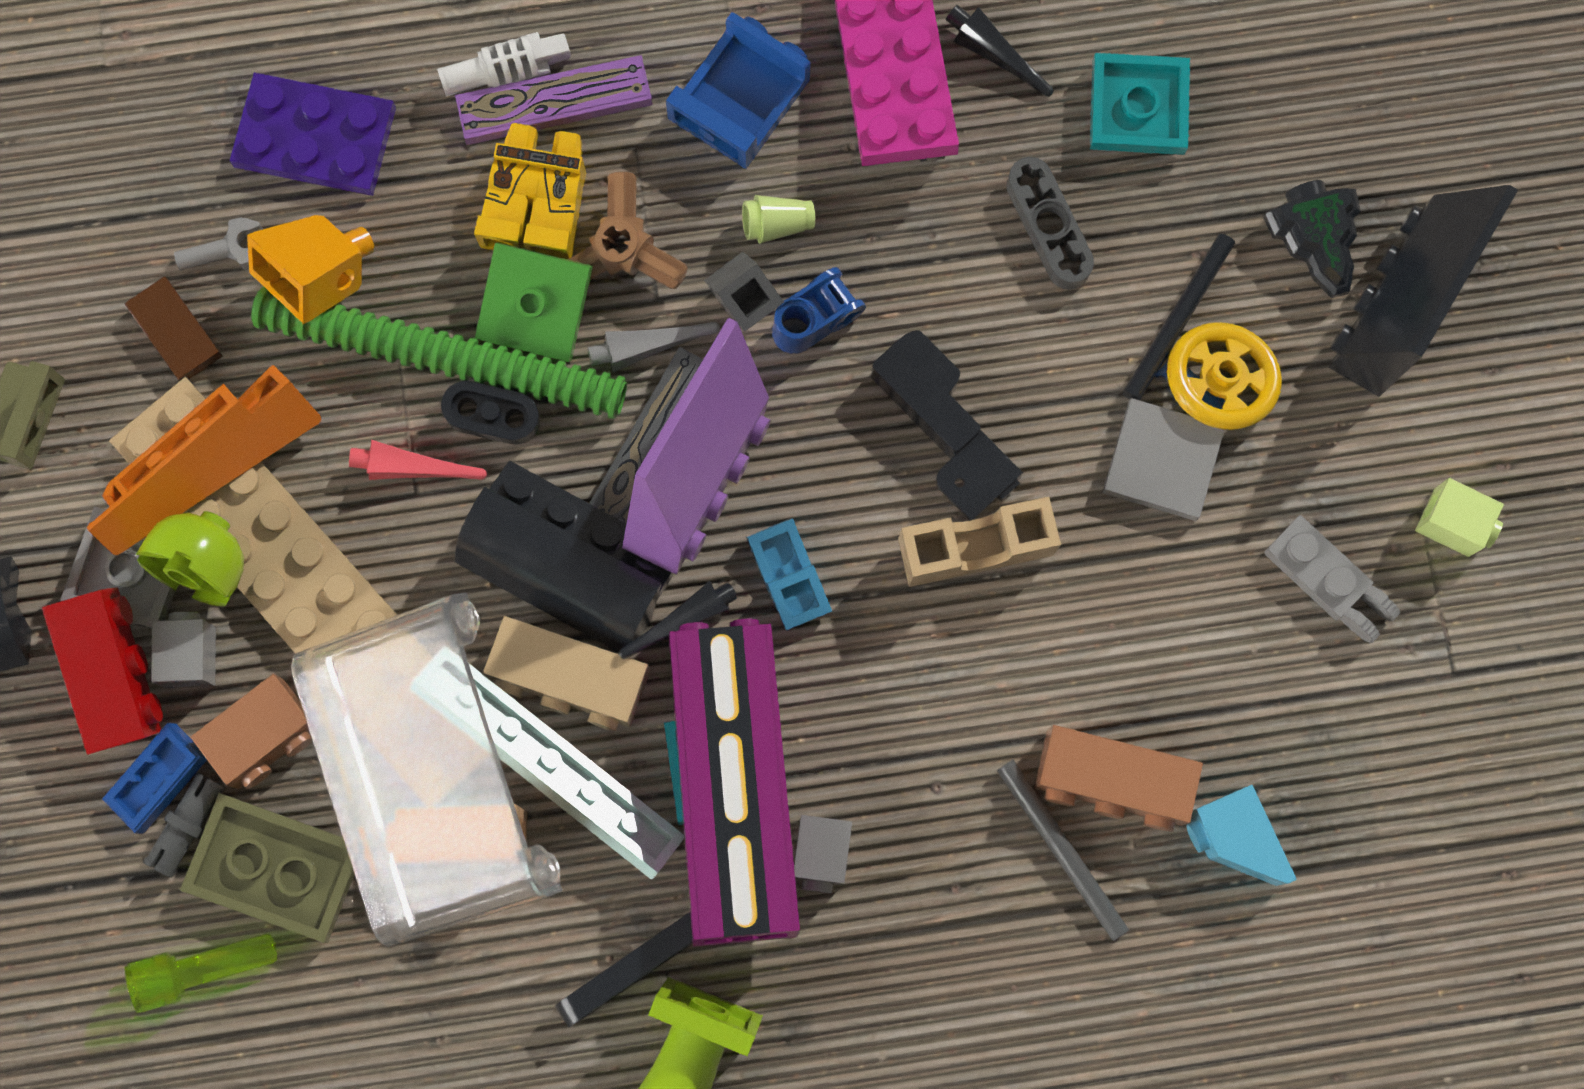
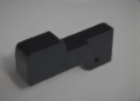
(922, 385)

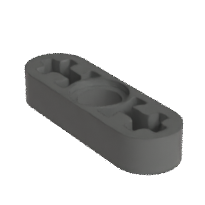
(1075, 249)

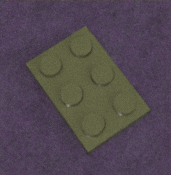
(271, 868)

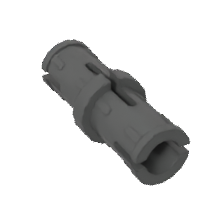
(184, 825)

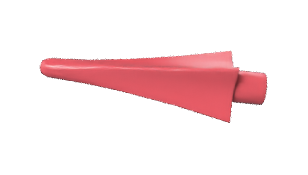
(392, 462)

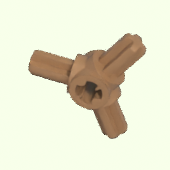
(640, 253)

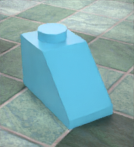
(1240, 837)

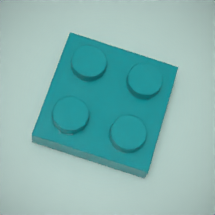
(1140, 103)

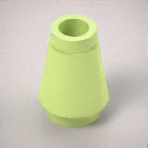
(775, 217)

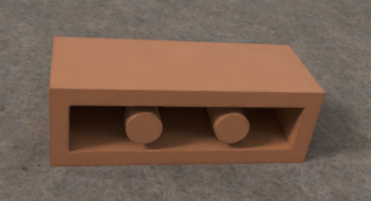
(1117, 778)

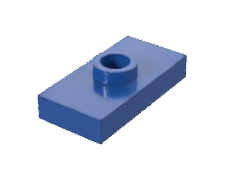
(155, 778)

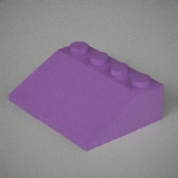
(698, 454)

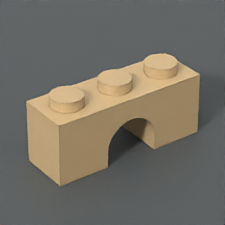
(1002, 539)

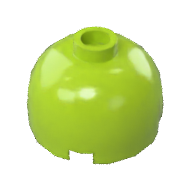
(194, 554)

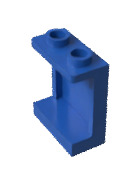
(740, 90)

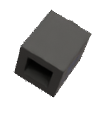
(744, 291)

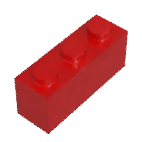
(103, 669)

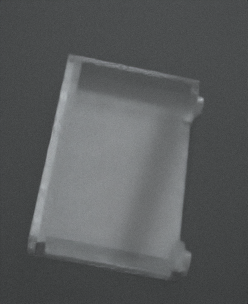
(418, 774)

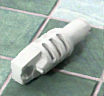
(505, 63)

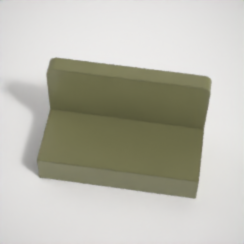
(26, 409)

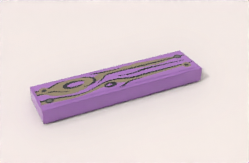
(554, 99)

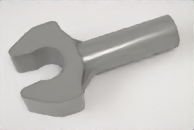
(221, 249)

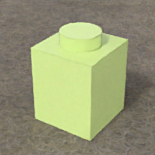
(1461, 518)

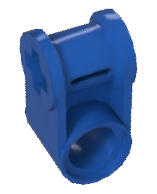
(824, 308)

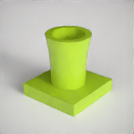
(698, 1036)

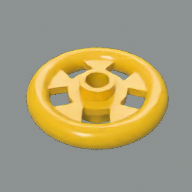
(1239, 342)

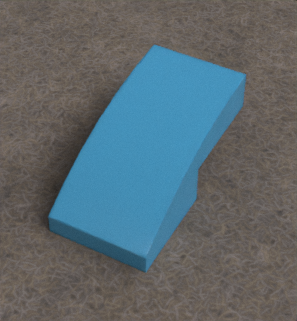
(788, 574)

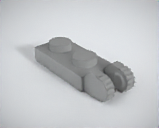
(1329, 577)

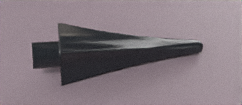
(983, 38)
(702, 606)

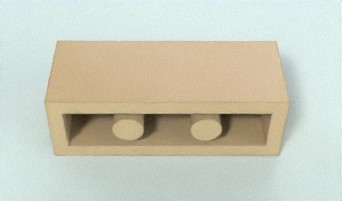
(566, 674)

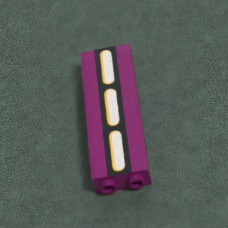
(733, 784)

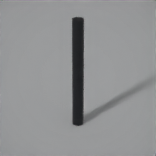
(1179, 317)

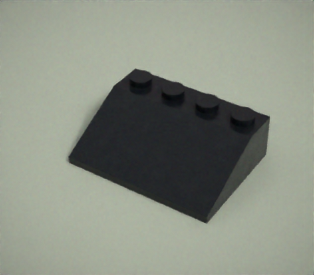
(1417, 285)

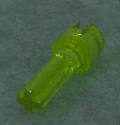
(163, 977)

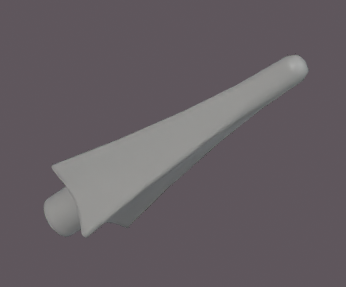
(629, 347)

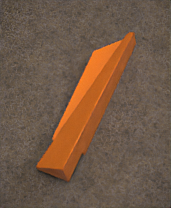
(201, 456)

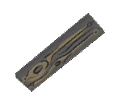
(617, 486)

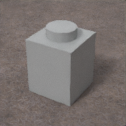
(183, 651)
(822, 853)

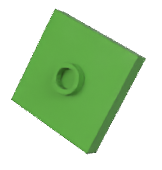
(533, 302)

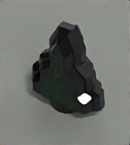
(1319, 231)

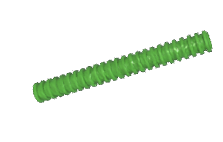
(447, 354)

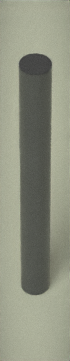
(1063, 850)

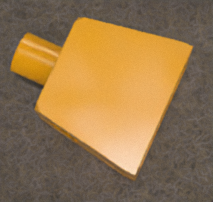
(308, 263)

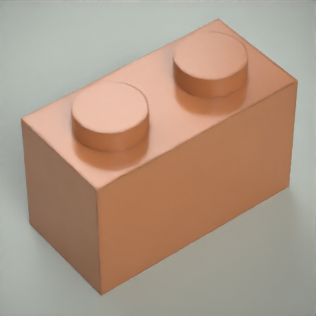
(254, 733)

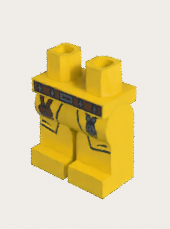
(533, 193)

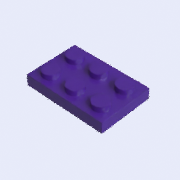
(313, 134)

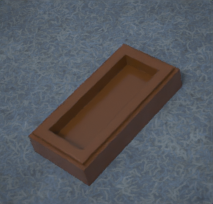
(173, 329)

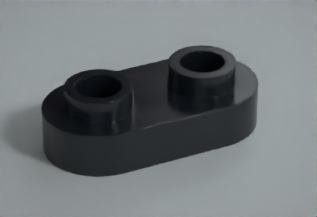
(492, 412)

